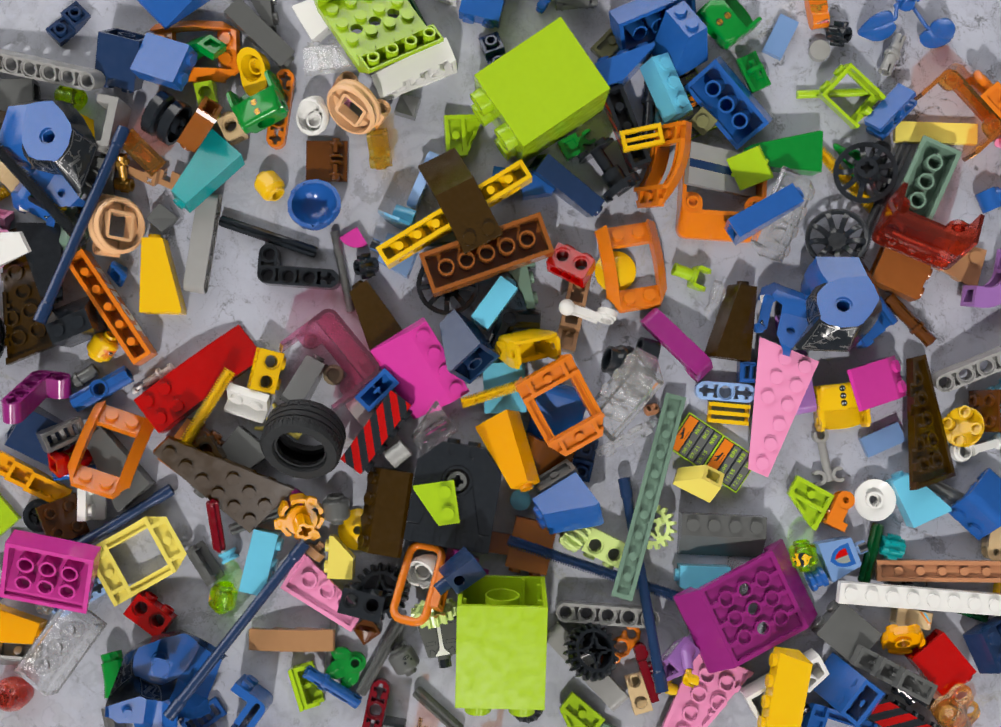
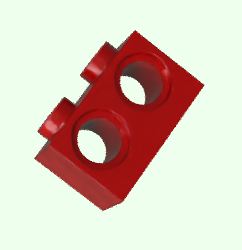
(568, 268)
(147, 620)

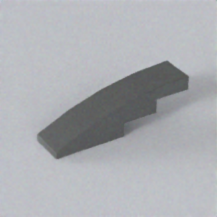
(893, 674)

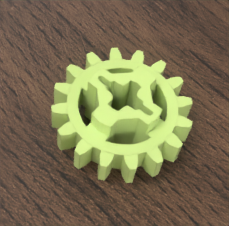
(658, 533)
(436, 617)

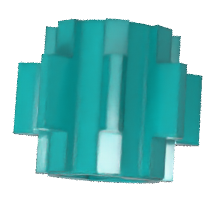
(892, 547)

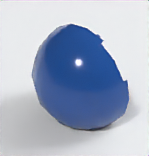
(314, 204)

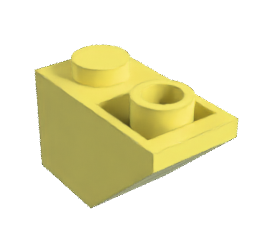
(699, 480)
(340, 559)

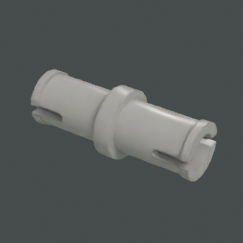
(892, 54)

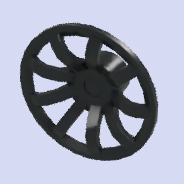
(865, 171)
(837, 240)
(428, 304)

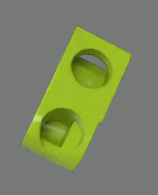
(208, 89)

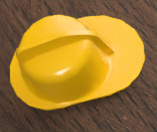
(252, 68)

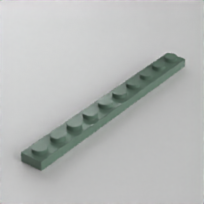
(648, 497)

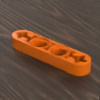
(271, 133)

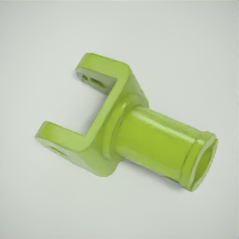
(690, 275)

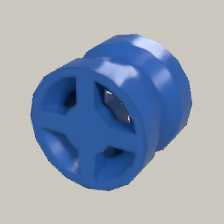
(816, 578)

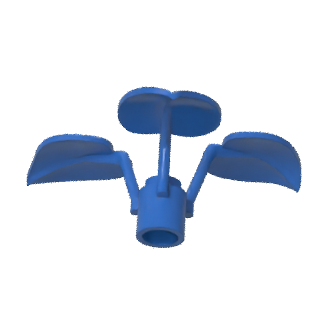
(883, 26)

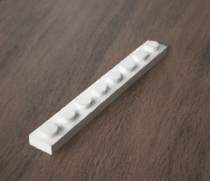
(918, 598)

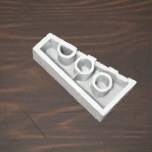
(415, 71)
(756, 689)

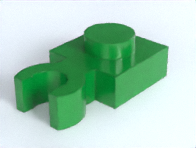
(573, 145)

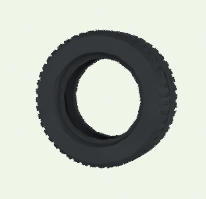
(299, 459)

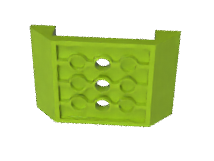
(378, 44)

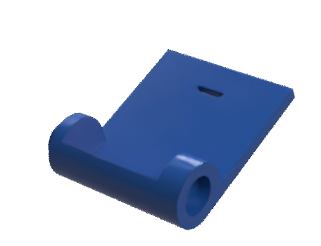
(560, 408)

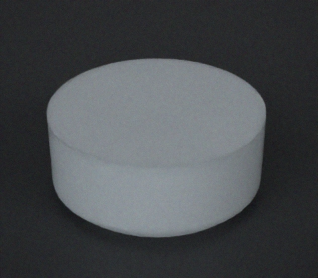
(819, 50)

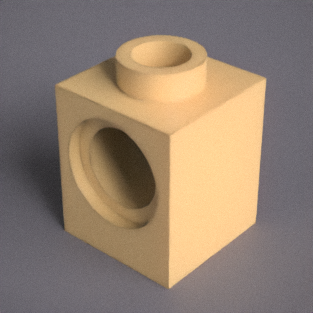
(235, 136)

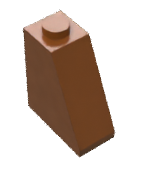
(199, 124)

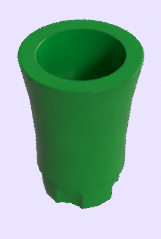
(110, 667)

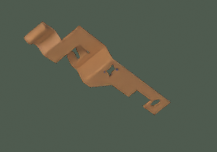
(156, 178)

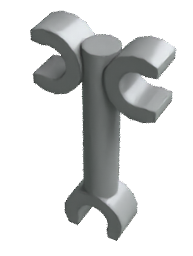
(827, 474)

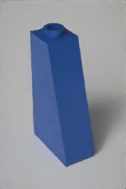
(763, 213)

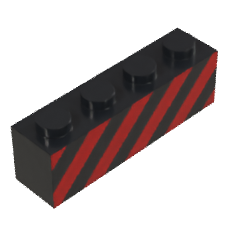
(623, 118)
(376, 432)
(894, 715)

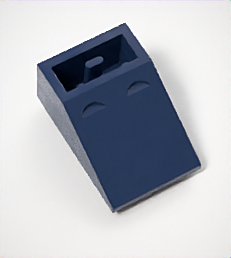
(985, 645)

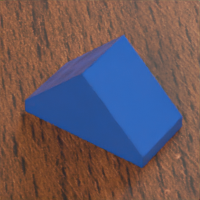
(536, 189)
(376, 390)

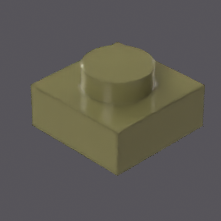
(703, 121)

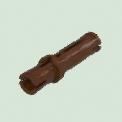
(913, 324)

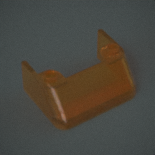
(959, 80)

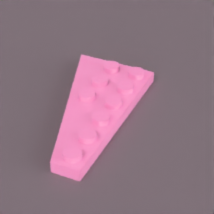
(777, 396)
(705, 701)

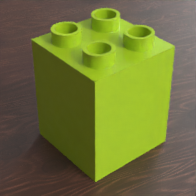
(538, 92)
(502, 645)

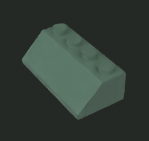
(929, 175)

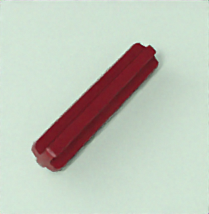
(215, 524)

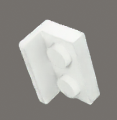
(247, 403)
(90, 506)

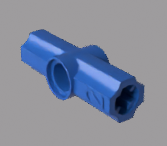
(90, 395)

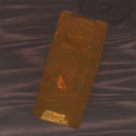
(143, 153)

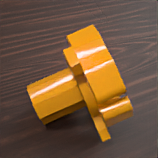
(300, 519)

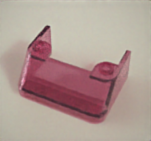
(343, 345)

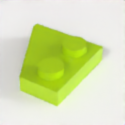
(460, 132)
(809, 500)
(440, 501)
(579, 713)

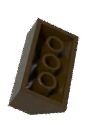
(385, 511)

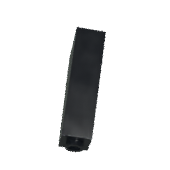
(44, 254)

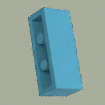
(666, 88)
(260, 560)

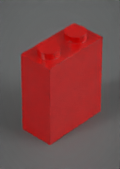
(941, 662)

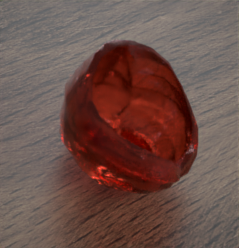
(15, 693)

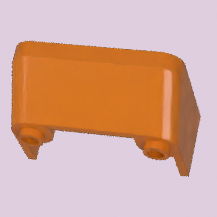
(702, 224)

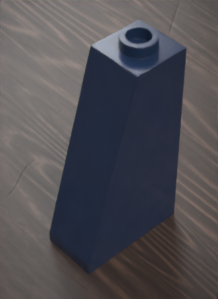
(567, 185)

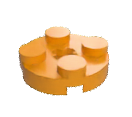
(902, 639)

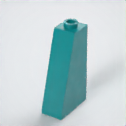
(206, 172)

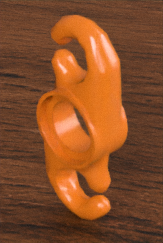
(630, 642)

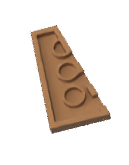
(968, 268)

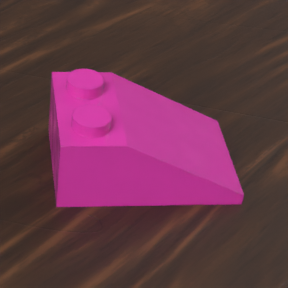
(877, 382)

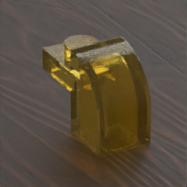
(379, 149)

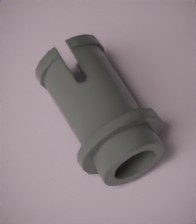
(85, 375)

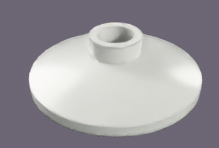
(884, 500)

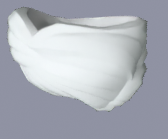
(312, 115)
(422, 570)

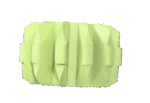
(574, 539)

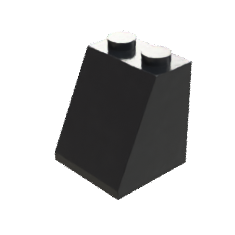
(75, 323)

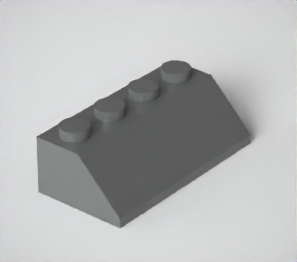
(721, 534)

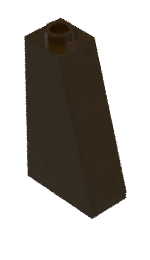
(373, 314)
(734, 324)

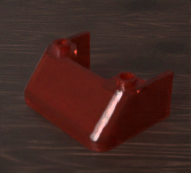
(922, 237)

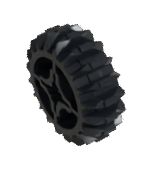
(381, 581)
(596, 642)

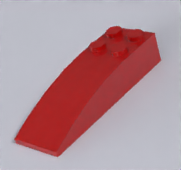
(189, 383)

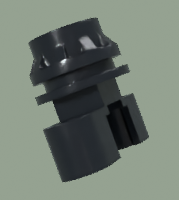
(615, 356)

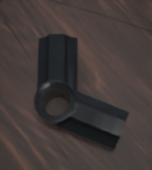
(523, 319)

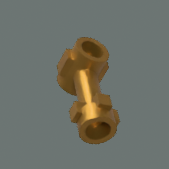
(123, 183)

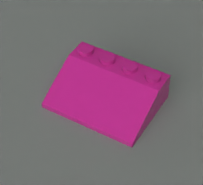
(420, 368)
(49, 571)

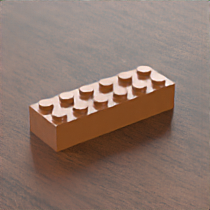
(520, 245)

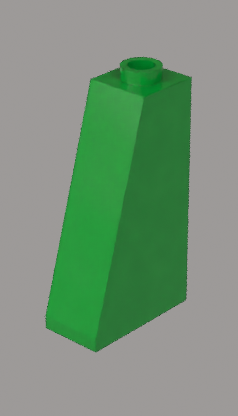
(798, 152)

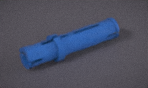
(326, 683)

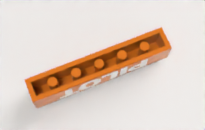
(112, 308)

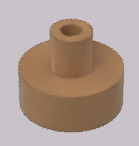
(316, 552)

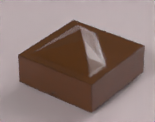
(366, 631)

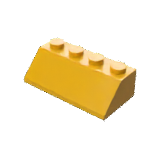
(785, 689)

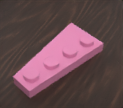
(311, 586)

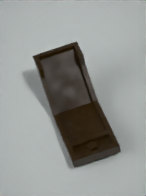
(460, 200)

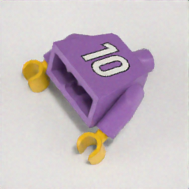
(679, 660)

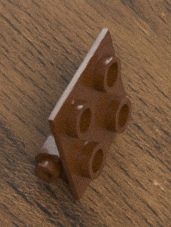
(327, 160)
(988, 405)
(60, 518)

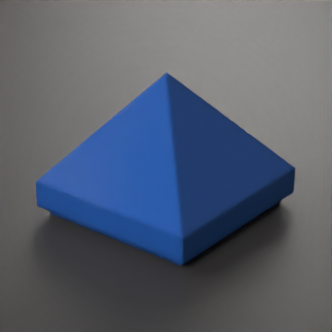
(118, 273)

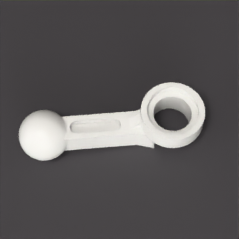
(603, 314)
(994, 442)

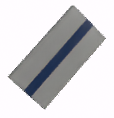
(710, 170)

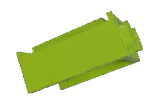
(865, 108)

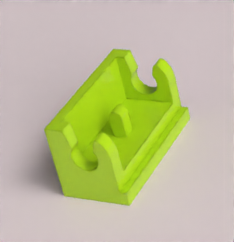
(305, 691)

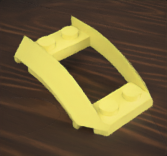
(165, 539)

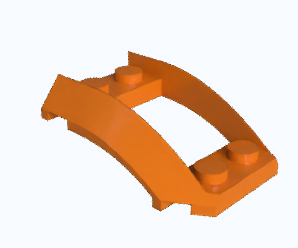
(225, 33)
(650, 191)
(630, 236)
(548, 378)
(118, 421)

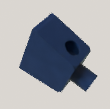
(459, 572)

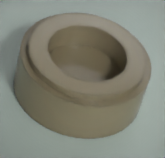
(333, 374)

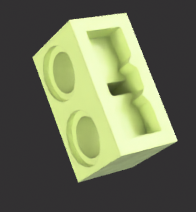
(607, 543)

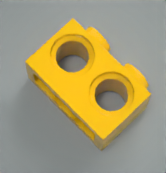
(260, 369)

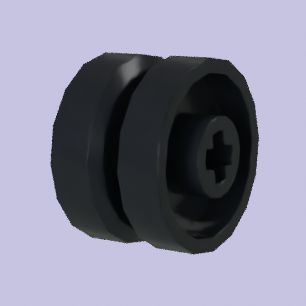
(165, 117)

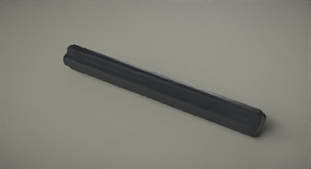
(268, 236)

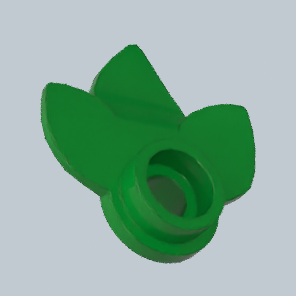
(343, 668)

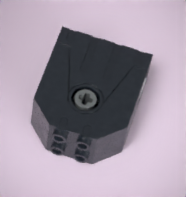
(475, 496)

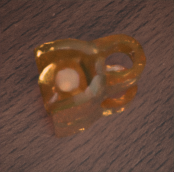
(953, 712)

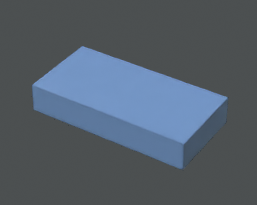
(780, 37)
(882, 439)

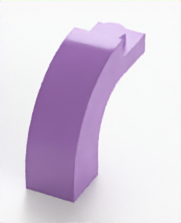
(986, 295)

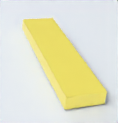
(946, 133)

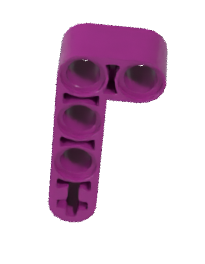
(693, 359)
(32, 392)

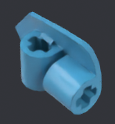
(401, 217)

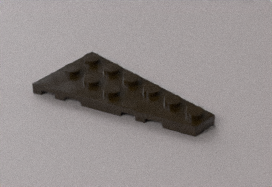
(20, 304)
(927, 441)
(239, 489)

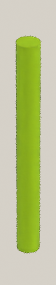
(851, 92)

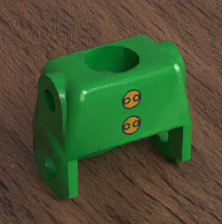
(726, 21)
(261, 109)

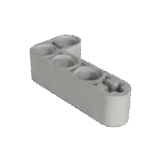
(397, 450)

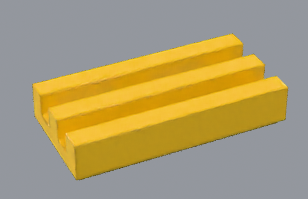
(624, 141)
(746, 414)

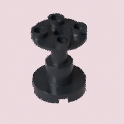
(613, 175)

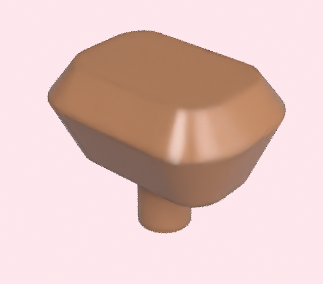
(651, 409)

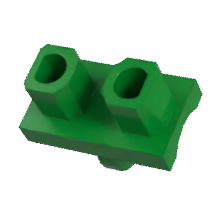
(753, 72)

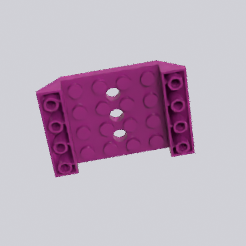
(720, 615)

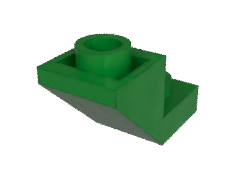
(208, 46)

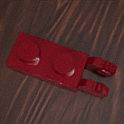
(646, 670)

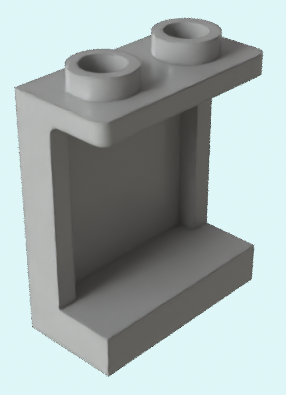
(117, 114)

